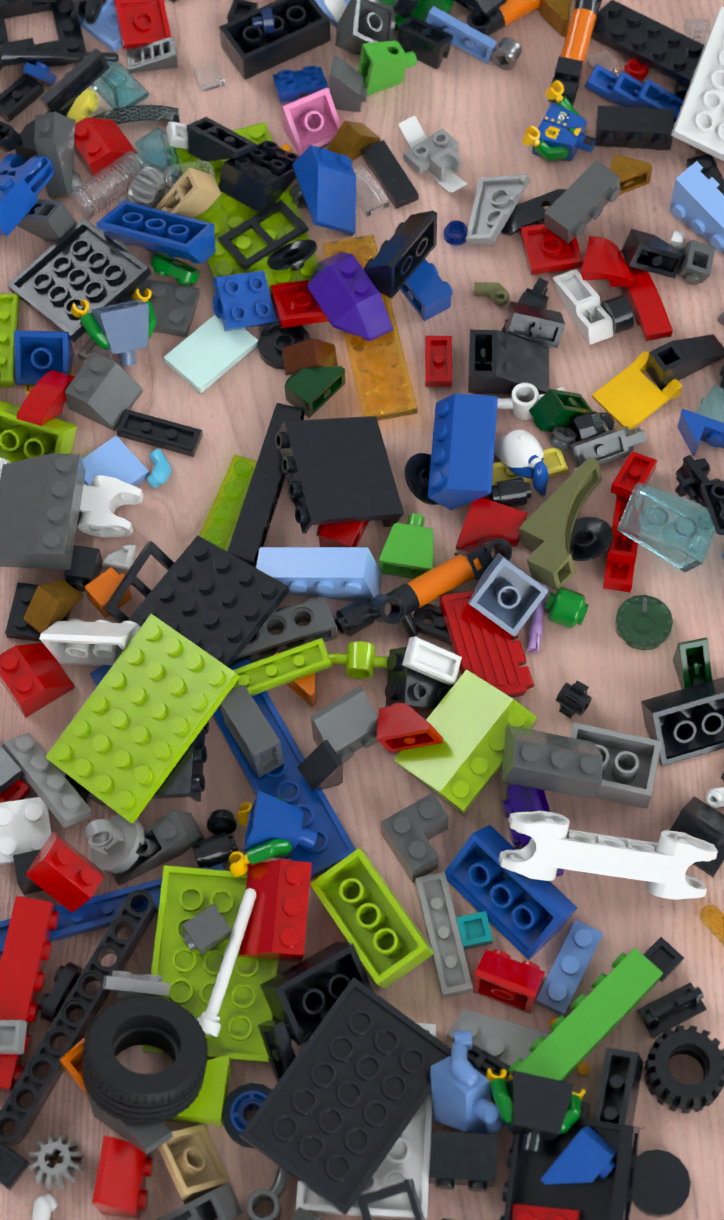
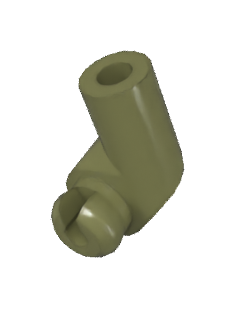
(493, 290)

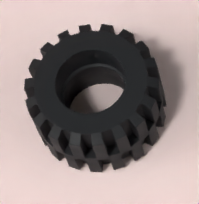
(667, 1087)

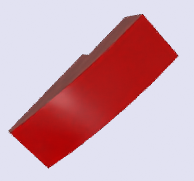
(45, 399)

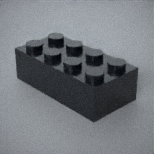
(297, 26)

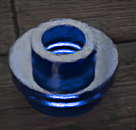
(455, 227)

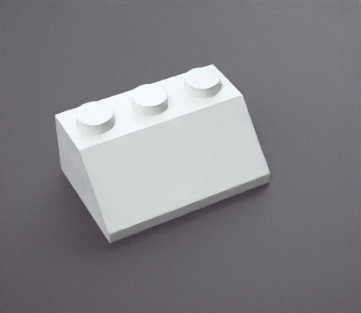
(88, 642)

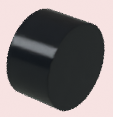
(621, 313)

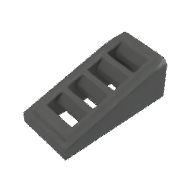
(164, 48)

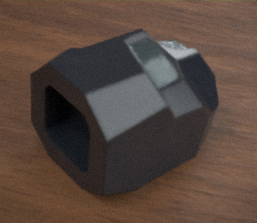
(591, 424)

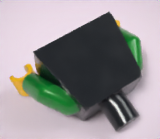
(535, 1106)

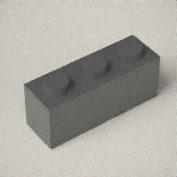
(582, 202)

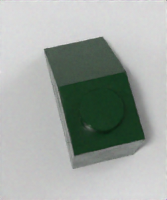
(314, 387)
(557, 408)

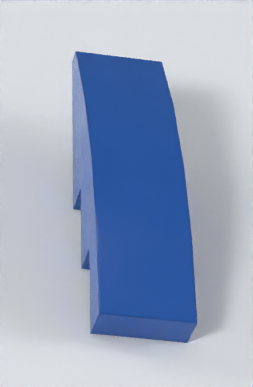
(630, 92)

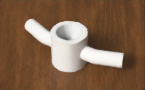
(521, 392)

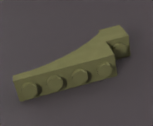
(551, 526)

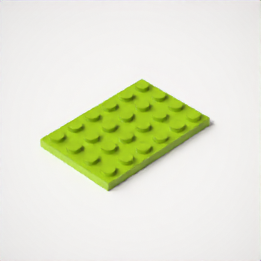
(142, 718)
(192, 977)

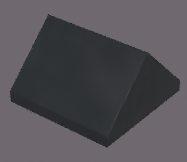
(705, 824)

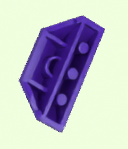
(349, 297)
(524, 799)

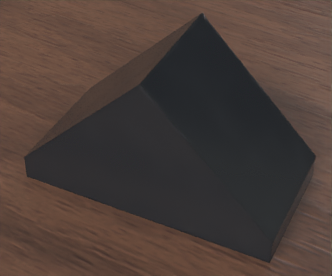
(322, 768)

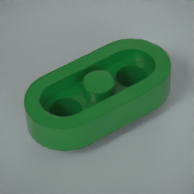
(181, 271)

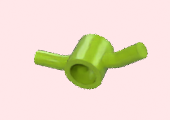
(359, 660)

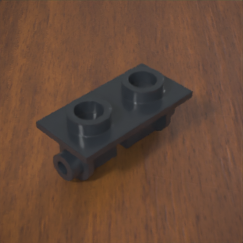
(672, 1009)

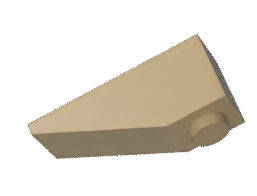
(191, 194)

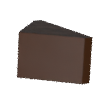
(308, 355)

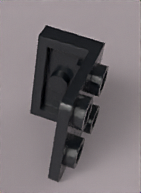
(411, 686)

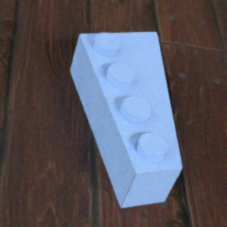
(699, 205)
(323, 571)

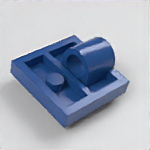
(292, 84)
(243, 301)

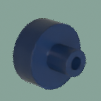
(265, 20)

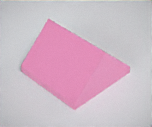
(311, 120)

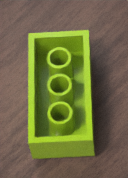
(372, 918)

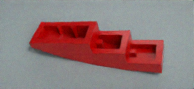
(647, 306)
(620, 555)

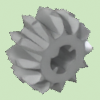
(147, 187)
(51, 1174)

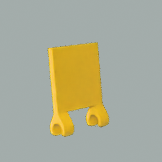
(632, 396)

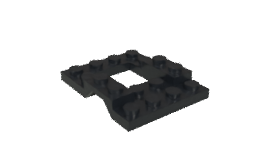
(69, 35)

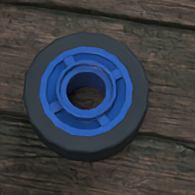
(238, 1104)

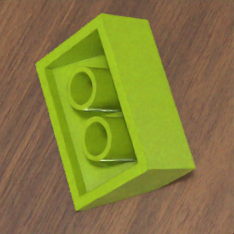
(27, 440)

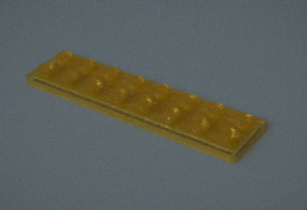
(380, 364)

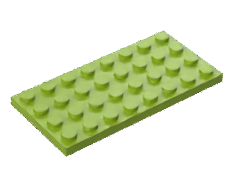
(229, 213)

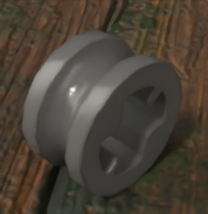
(298, 197)
(562, 438)

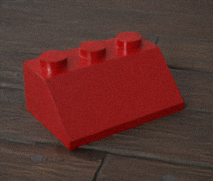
(279, 911)

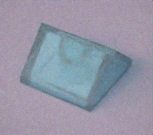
(119, 87)

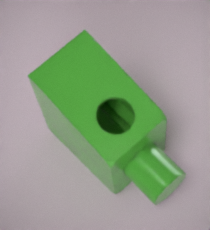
(384, 65)
(408, 549)

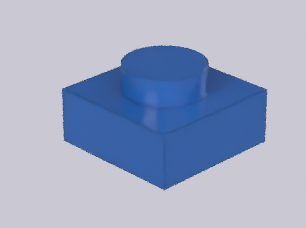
(40, 72)

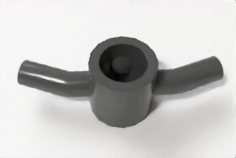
(272, 1195)

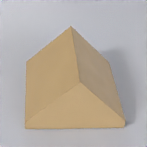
(193, 1163)

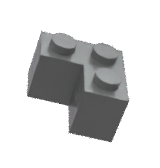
(410, 833)

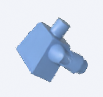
(462, 1093)

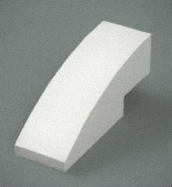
(584, 306)

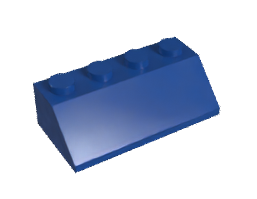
(160, 231)
(462, 449)
(519, 907)

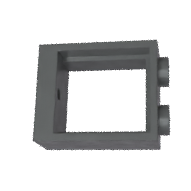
(251, 731)

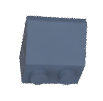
(507, 594)

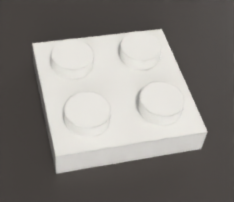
(22, 827)

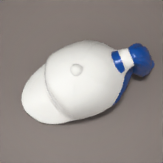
(524, 457)

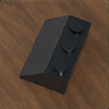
(403, 253)
(687, 721)
(312, 987)

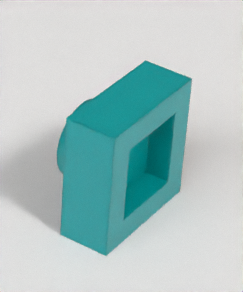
(474, 930)

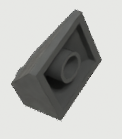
(365, 23)

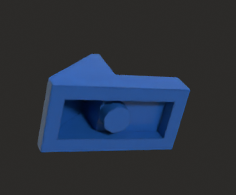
(699, 428)

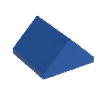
(41, 352)

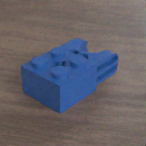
(19, 186)

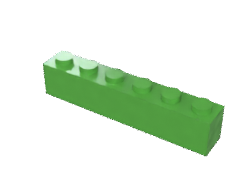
(591, 1018)

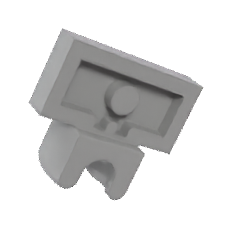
(434, 153)
(133, 985)

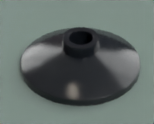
(292, 255)
(417, 476)
(590, 538)

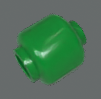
(566, 607)

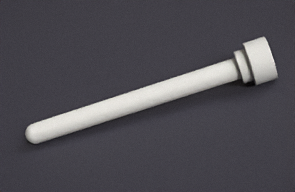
(210, 1019)

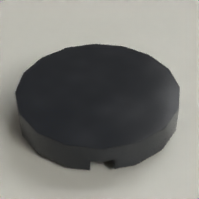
(275, 338)
(660, 1183)

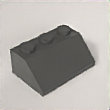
(551, 762)

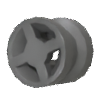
(506, 53)

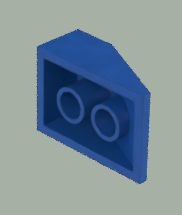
(328, 188)

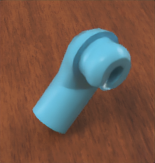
(161, 470)

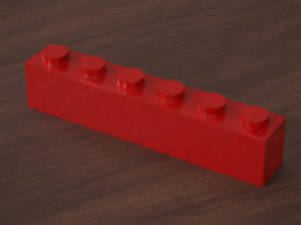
(22, 973)

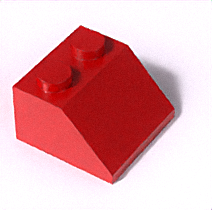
(99, 144)
(33, 677)
(65, 873)
(508, 980)
(122, 1179)

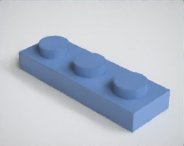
(464, 36)
(569, 968)

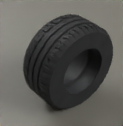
(144, 1096)

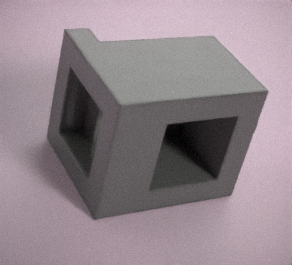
(697, 263)

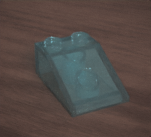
(668, 526)

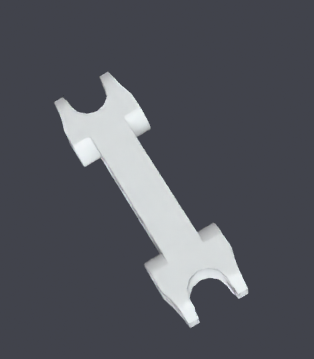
(100, 503)
(557, 847)

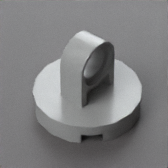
(114, 843)

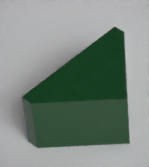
(693, 662)

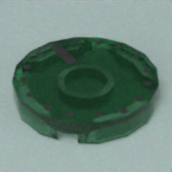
(643, 622)

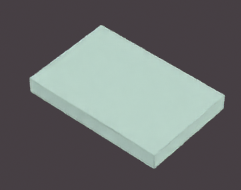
(209, 353)

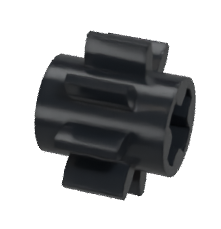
(573, 699)

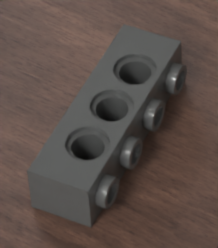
(320, 625)

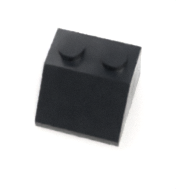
(462, 1160)

